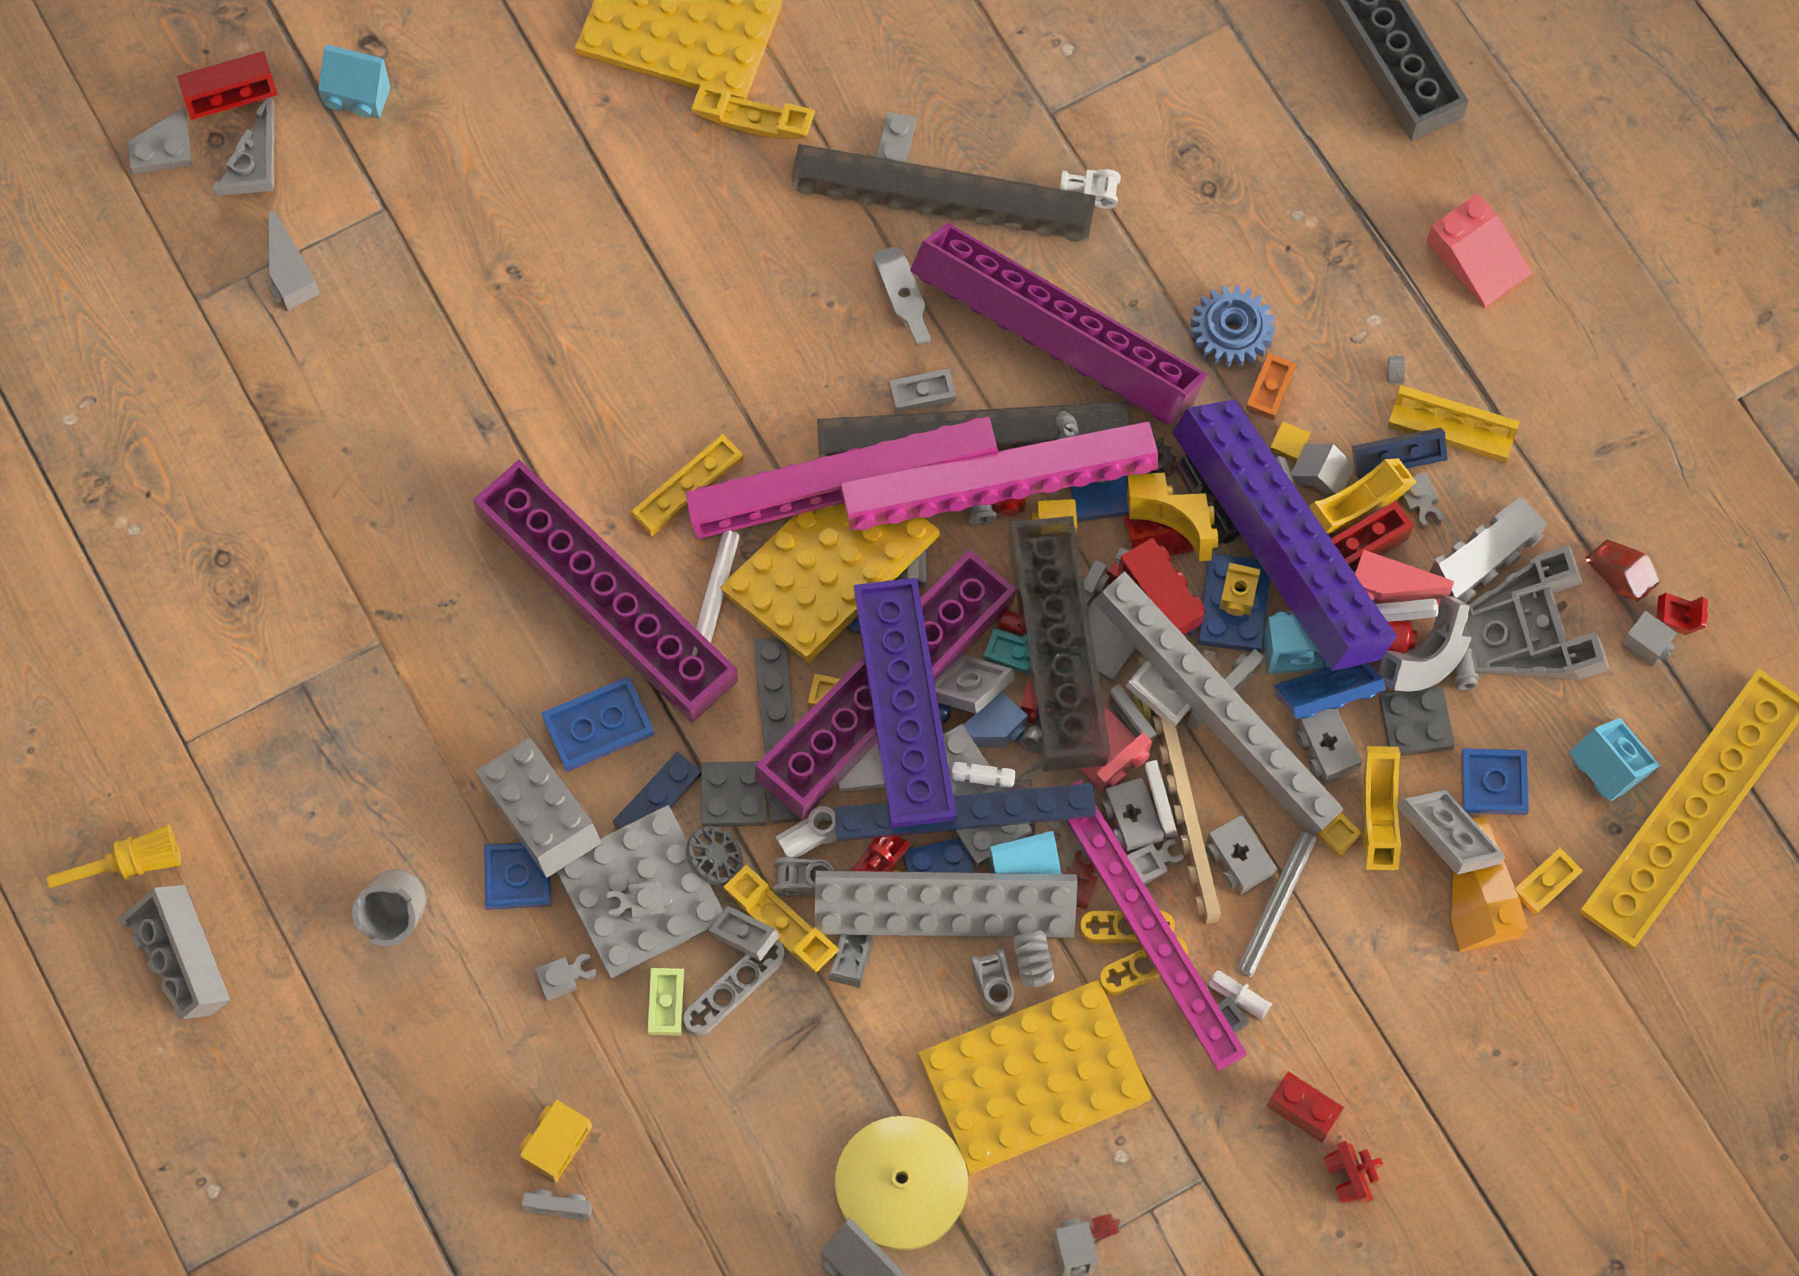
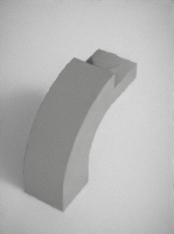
(1435, 656)

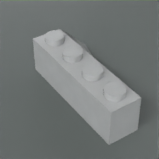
(1490, 549)
(177, 950)

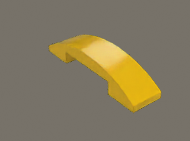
(752, 116)
(795, 934)

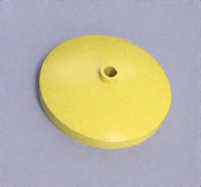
(906, 1213)

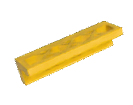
(1463, 425)

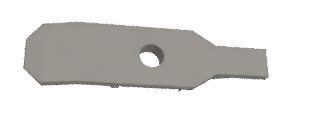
(898, 280)

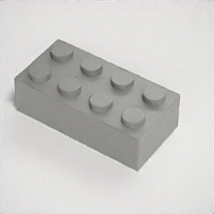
(538, 807)

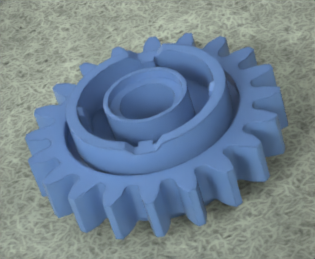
(1230, 344)

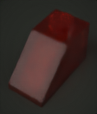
(1624, 569)

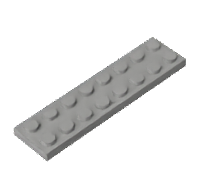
(944, 903)

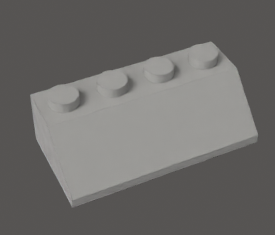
(855, 1254)

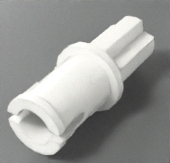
(1239, 994)

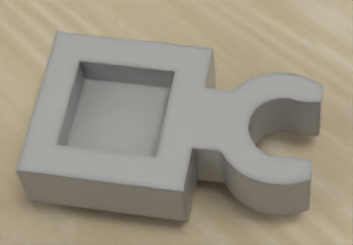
(1421, 499)
(1096, 580)
(1151, 863)
(642, 900)
(559, 977)

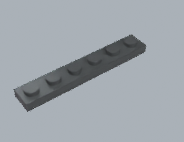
(774, 707)

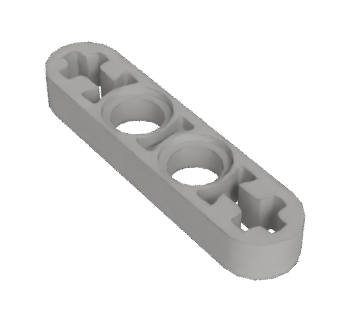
(731, 984)

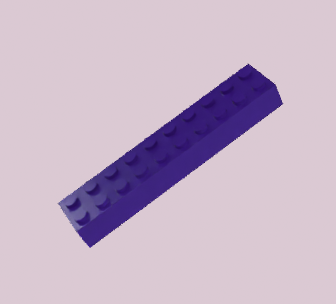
(1284, 535)

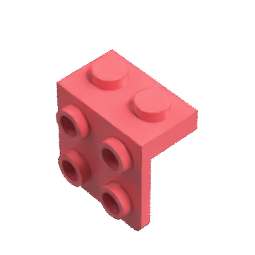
(1125, 753)

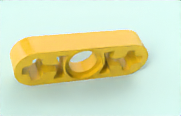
(1102, 919)
(1118, 969)

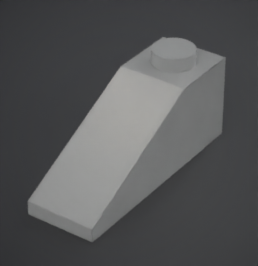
(288, 271)

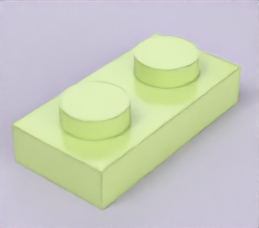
(666, 1001)

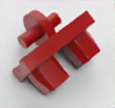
(882, 854)
(1346, 1159)

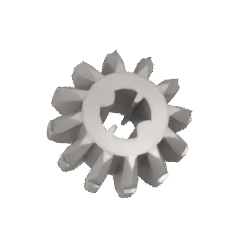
(1033, 958)

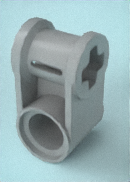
(800, 875)
(993, 976)

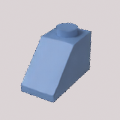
(997, 723)

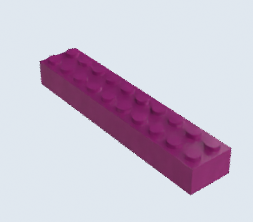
(1058, 323)
(605, 591)
(842, 725)

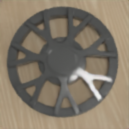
(714, 855)

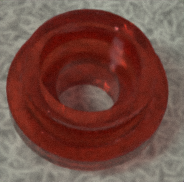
(1104, 1226)

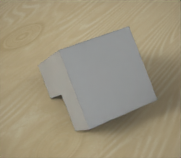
(1322, 468)

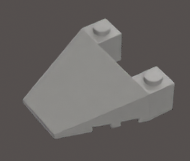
(1520, 626)

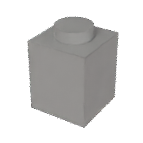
(1650, 639)

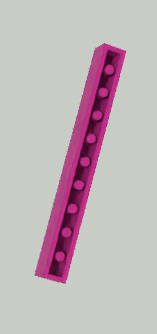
(1000, 476)
(818, 482)

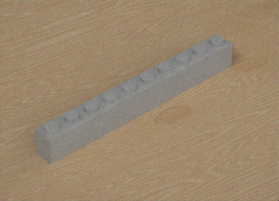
(1218, 704)

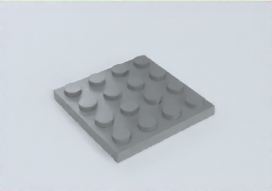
(637, 854)

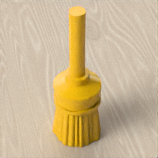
(128, 858)

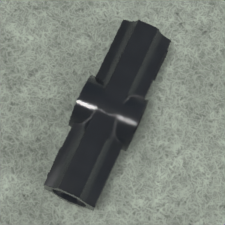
(1196, 485)

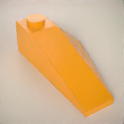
(1485, 904)

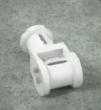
(1094, 184)

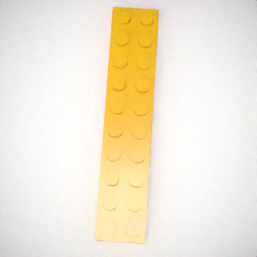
(1694, 810)

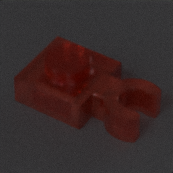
(1085, 881)

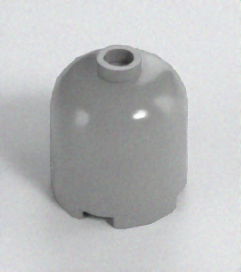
(389, 907)

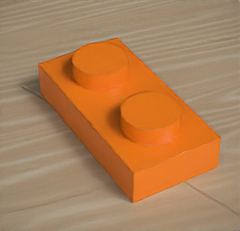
(1271, 386)

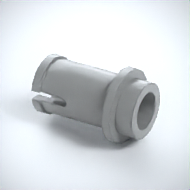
(1465, 673)

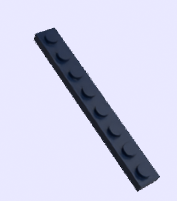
(975, 812)

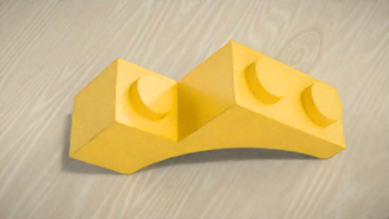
(1359, 500)
(1188, 514)
(1380, 809)

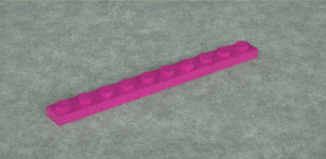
(1158, 940)

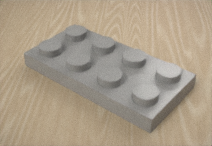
(977, 841)

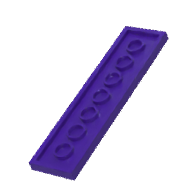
(904, 703)

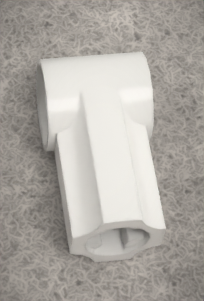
(806, 836)

